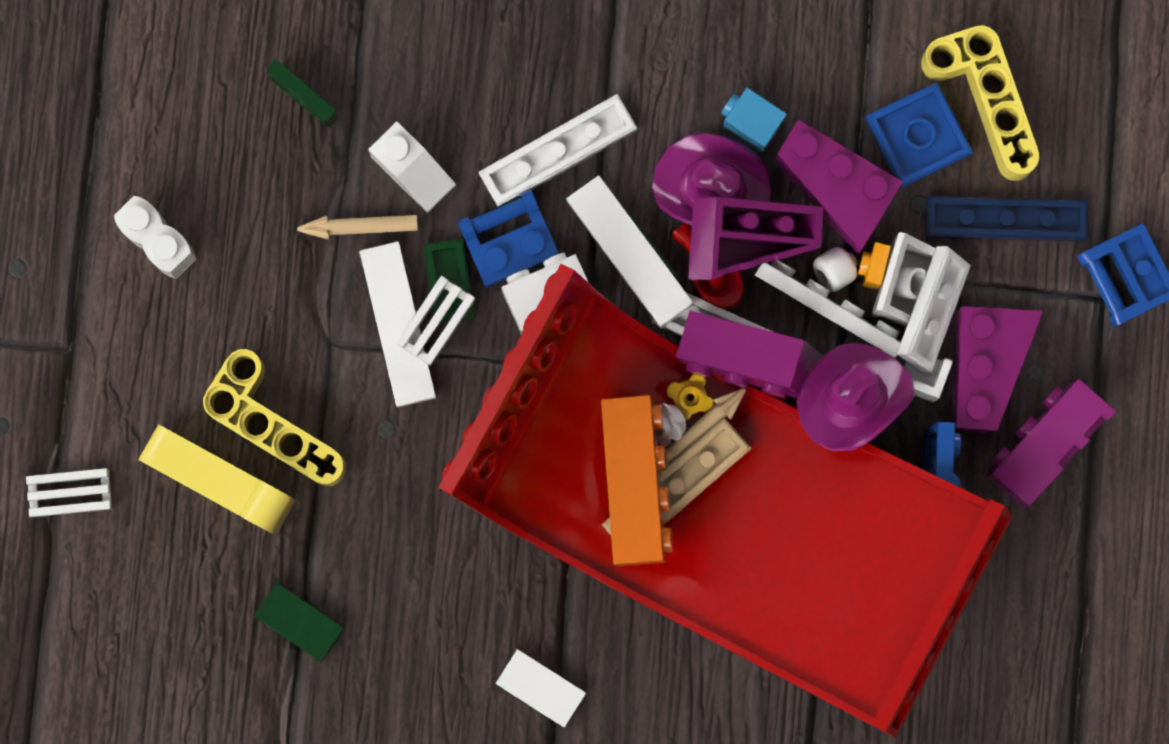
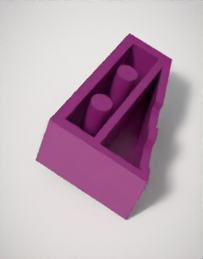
(840, 181)
(746, 233)
(745, 355)
(987, 363)
(1048, 442)

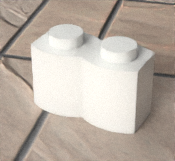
(160, 242)

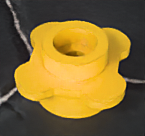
(694, 386)

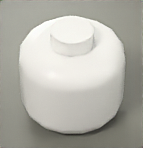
(835, 268)

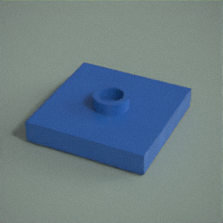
(918, 135)

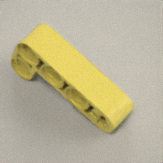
(988, 104)
(278, 428)
(217, 479)

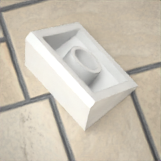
(902, 279)

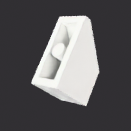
(411, 167)

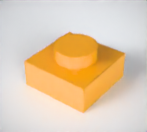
(873, 265)

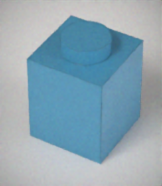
(752, 119)

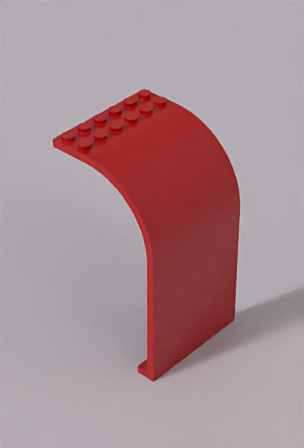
(793, 558)

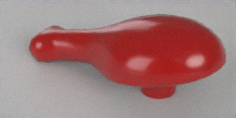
(721, 292)

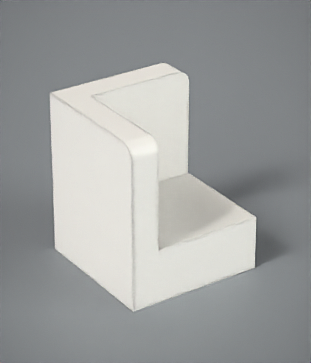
(930, 385)

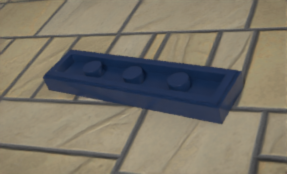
(1006, 218)

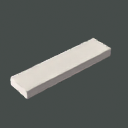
(558, 150)
(629, 252)
(393, 312)

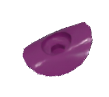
(707, 167)
(853, 396)

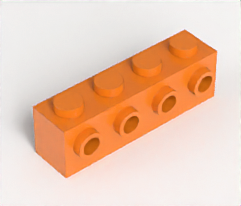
(635, 480)

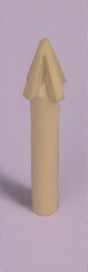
(323, 227)
(725, 406)

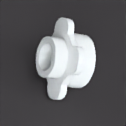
(673, 424)

